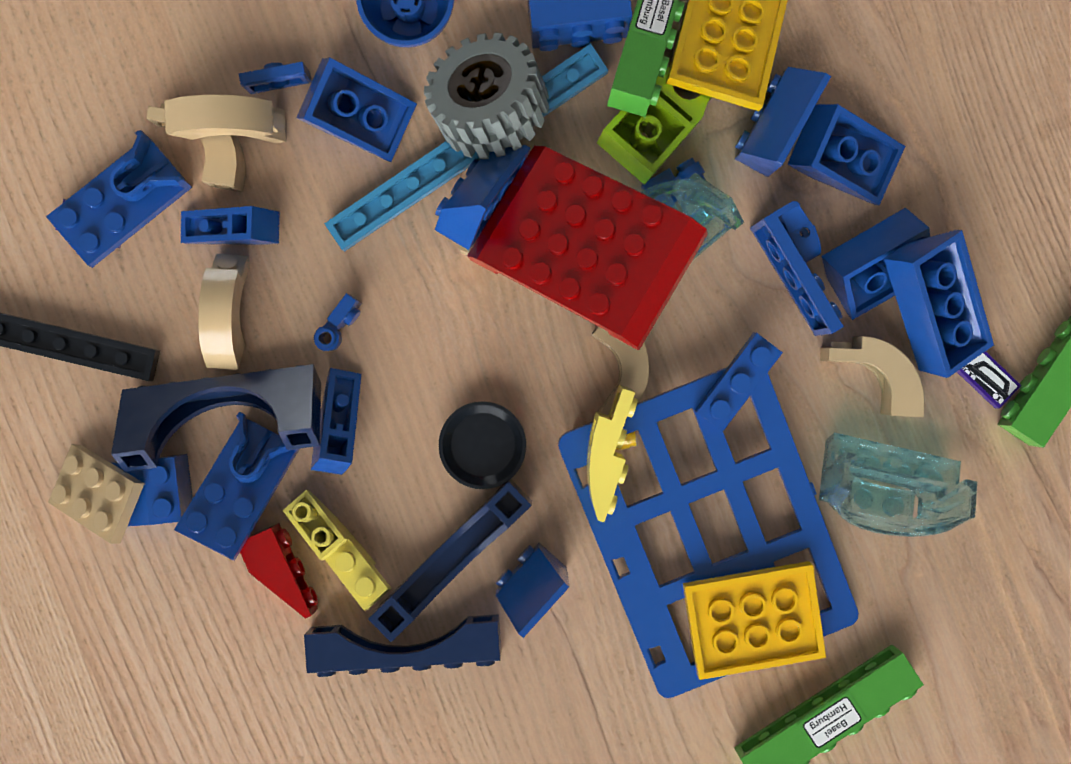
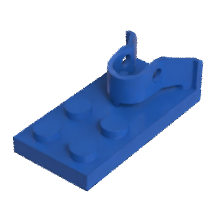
(119, 201)
(788, 254)
(236, 489)

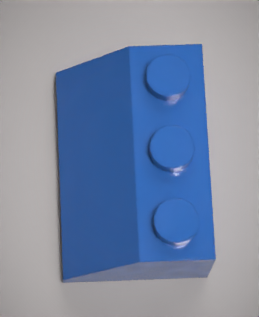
(780, 119)
(478, 196)
(858, 266)

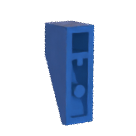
(230, 226)
(337, 422)

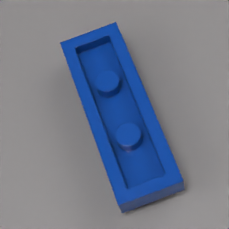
(738, 381)

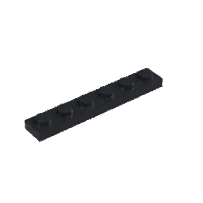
(78, 347)

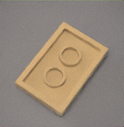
(96, 493)

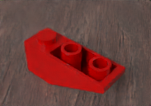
(274, 565)

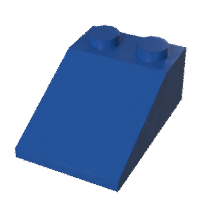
(356, 109)
(846, 153)
(165, 491)
(531, 587)

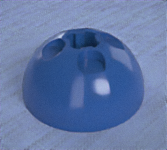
(405, 29)

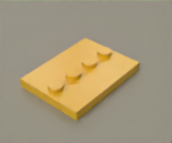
(728, 49)
(754, 620)

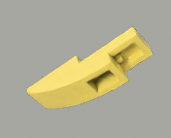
(605, 465)
(338, 548)

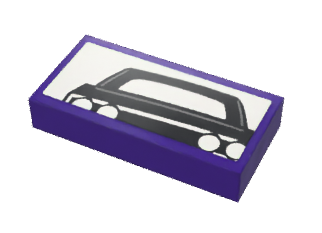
(989, 380)

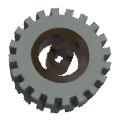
(507, 82)

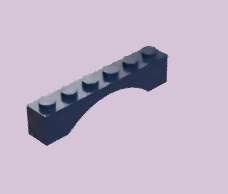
(450, 559)
(339, 649)

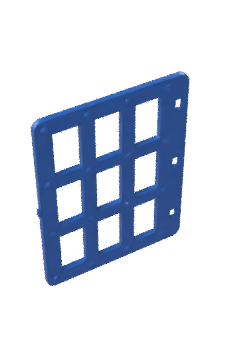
(617, 536)

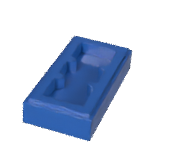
(275, 77)

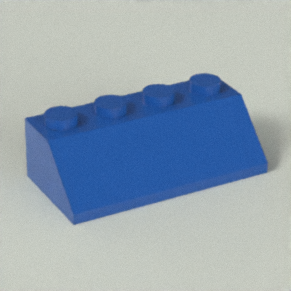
(939, 302)

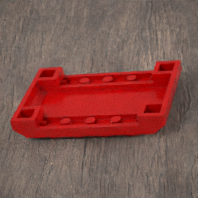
(589, 244)

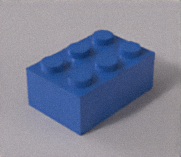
(577, 22)

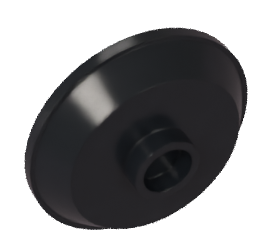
(482, 445)

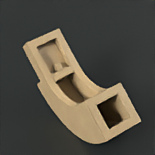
(224, 115)
(223, 156)
(219, 311)
(632, 367)
(898, 378)

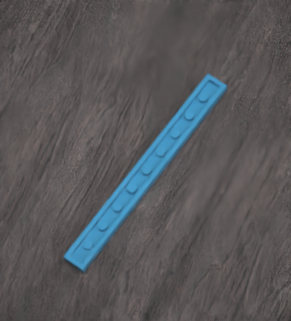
(445, 163)

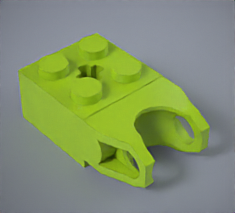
(664, 124)

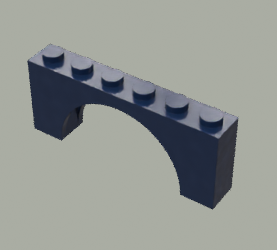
(155, 412)

